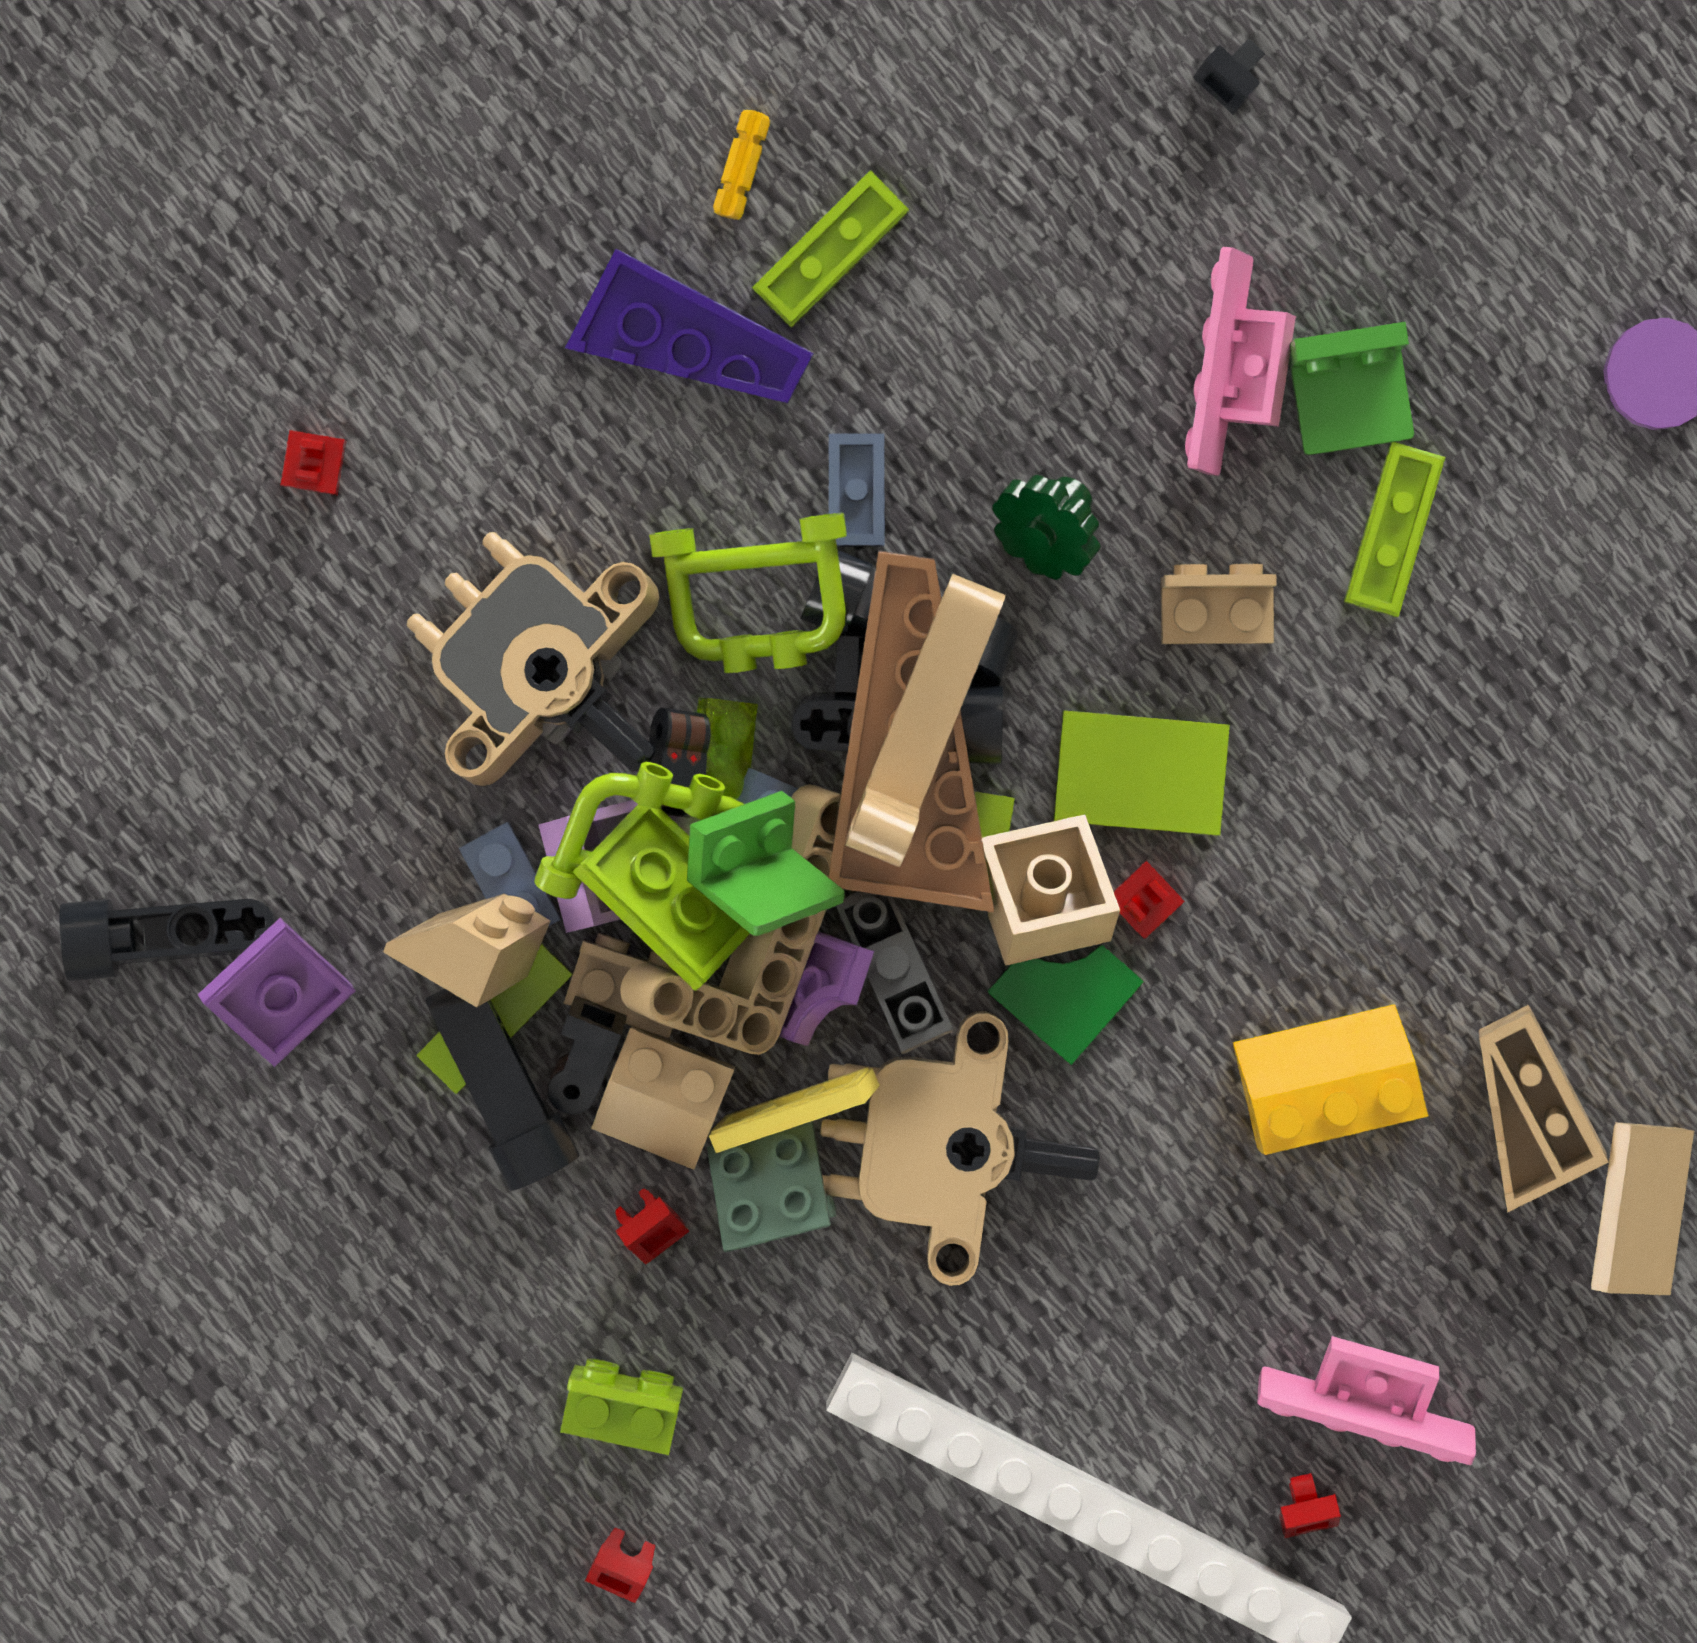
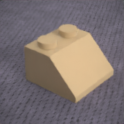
(1048, 890)
(474, 947)
(663, 1097)

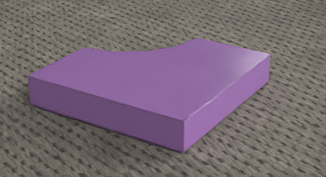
(829, 980)

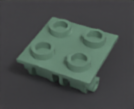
(770, 1188)

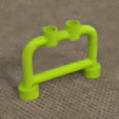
(741, 651)
(650, 789)

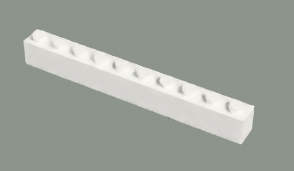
(1083, 1506)

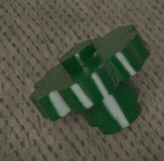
(1048, 525)

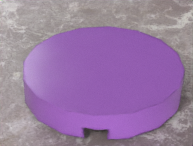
(1654, 373)

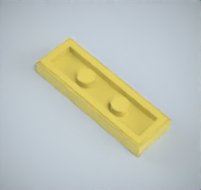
(794, 1109)

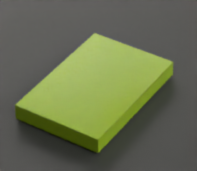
(1142, 772)
(645, 883)

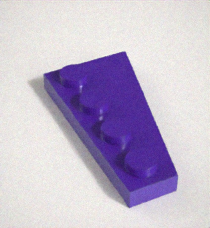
(673, 329)

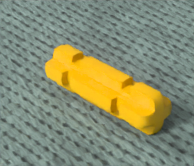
(741, 164)

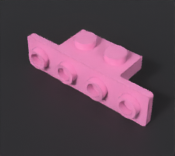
(1241, 364)
(1371, 1396)

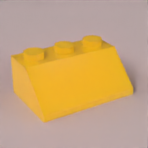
(1329, 1079)

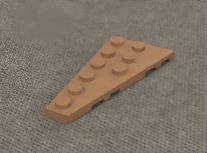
(947, 849)

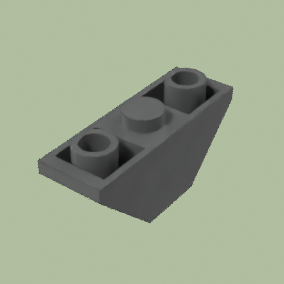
(895, 969)

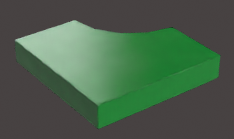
(1066, 1000)

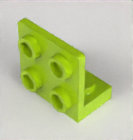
(622, 1407)

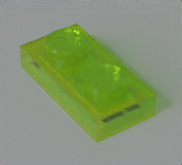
(730, 741)

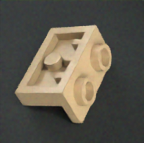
(1217, 607)
(600, 977)

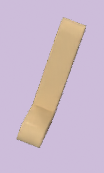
(924, 721)
(744, 989)

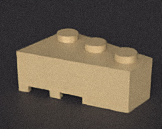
(1535, 1112)

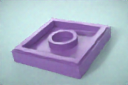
(276, 992)

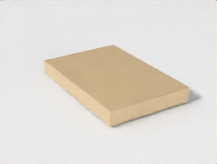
(1642, 1209)

